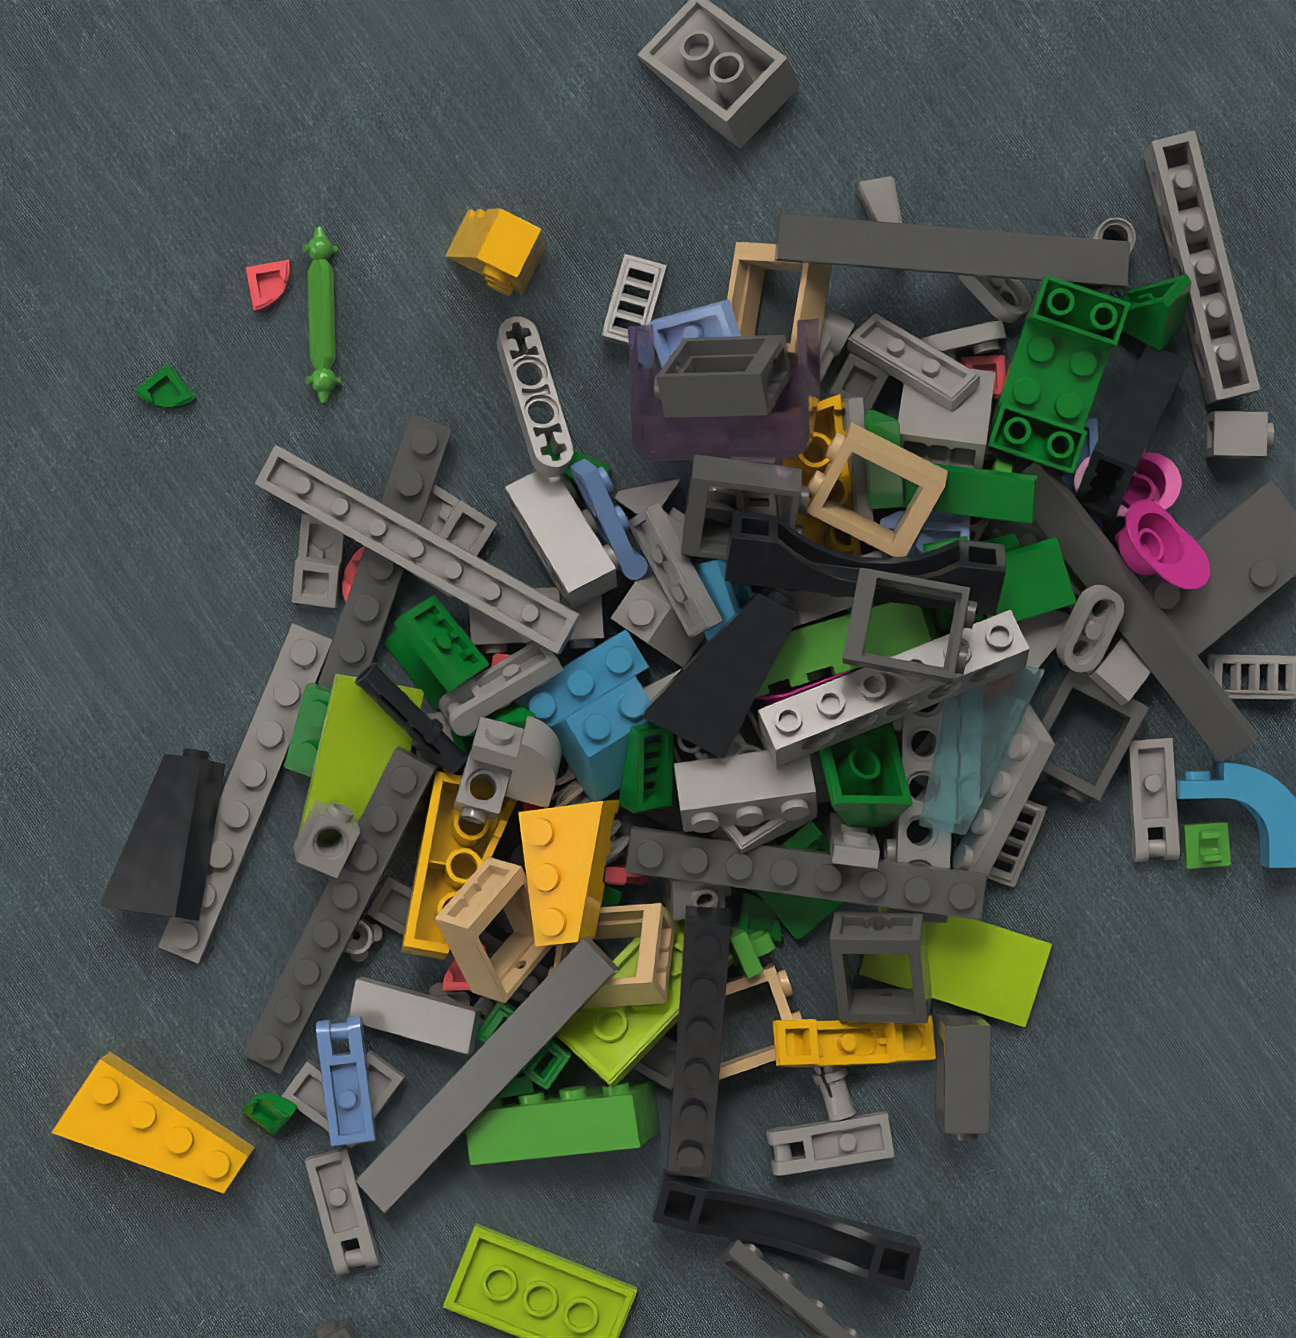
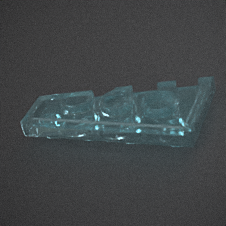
(971, 746)

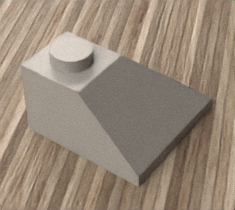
(652, 618)

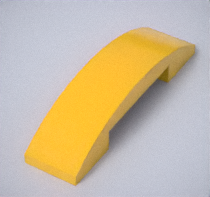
(851, 1043)

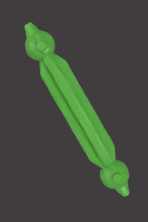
(321, 314)

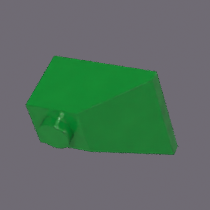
(867, 778)

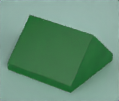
(1035, 581)

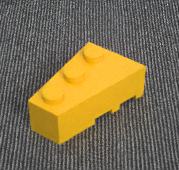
(499, 248)
(565, 868)

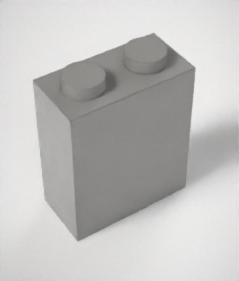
(944, 435)

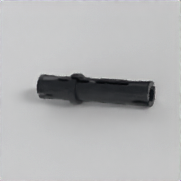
(425, 733)

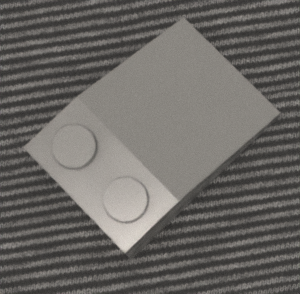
(720, 70)

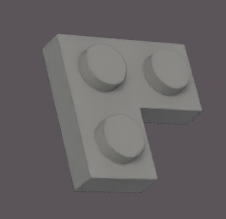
(308, 1090)

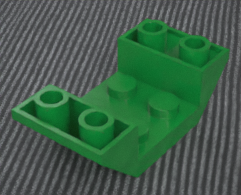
(1056, 373)

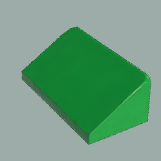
(884, 486)

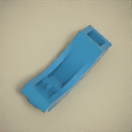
(1264, 798)

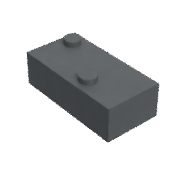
(1249, 559)

